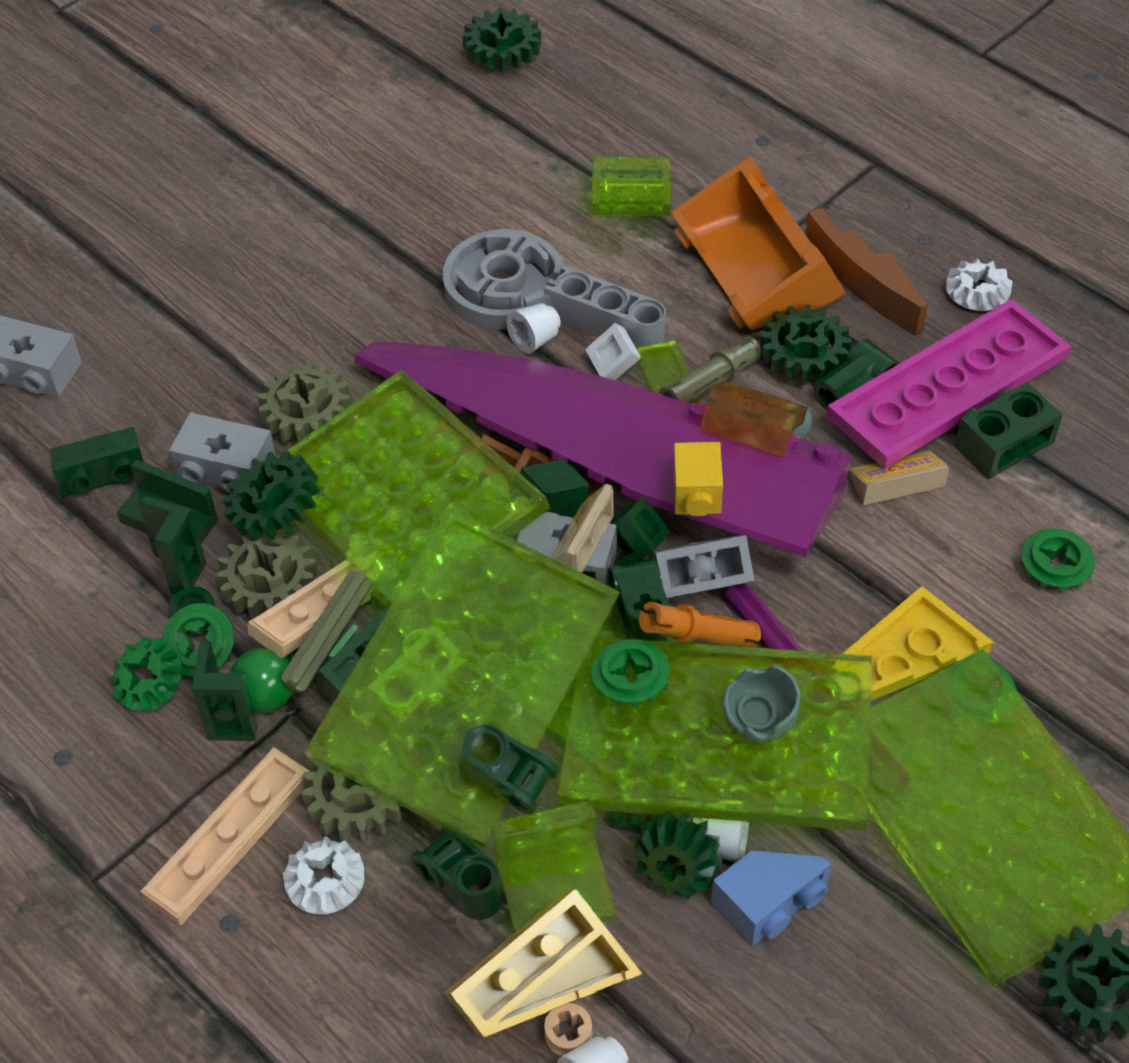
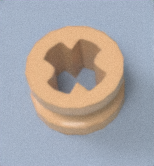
(574, 1014)

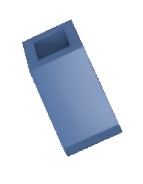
(767, 889)

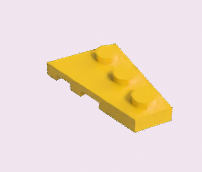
(917, 643)

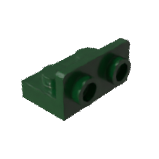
(95, 461)

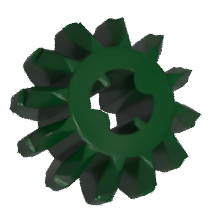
(678, 854)

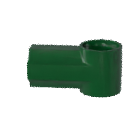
(861, 365)

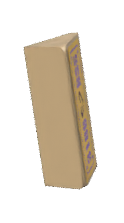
(906, 477)
(586, 529)

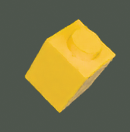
(698, 478)

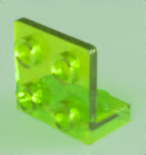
(631, 186)
(549, 855)

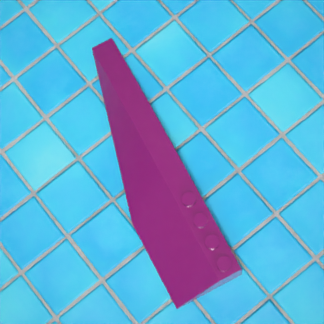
(628, 437)

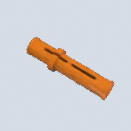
(689, 624)

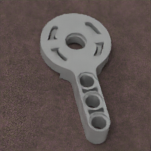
(576, 296)

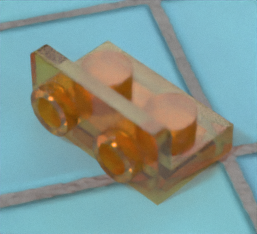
(752, 417)

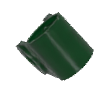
(637, 585)
(509, 769)
(454, 866)

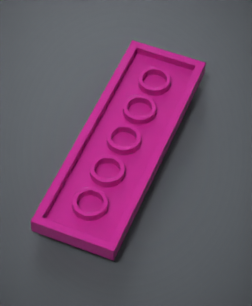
(945, 381)

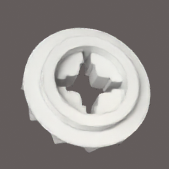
(983, 297)
(328, 894)

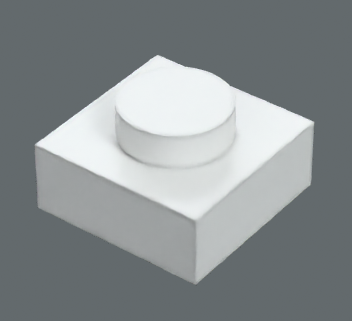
(613, 352)

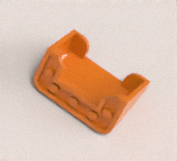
(755, 248)

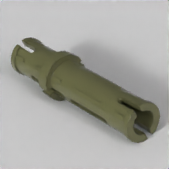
(721, 367)

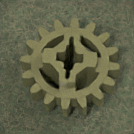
(302, 400)
(264, 572)
(351, 804)

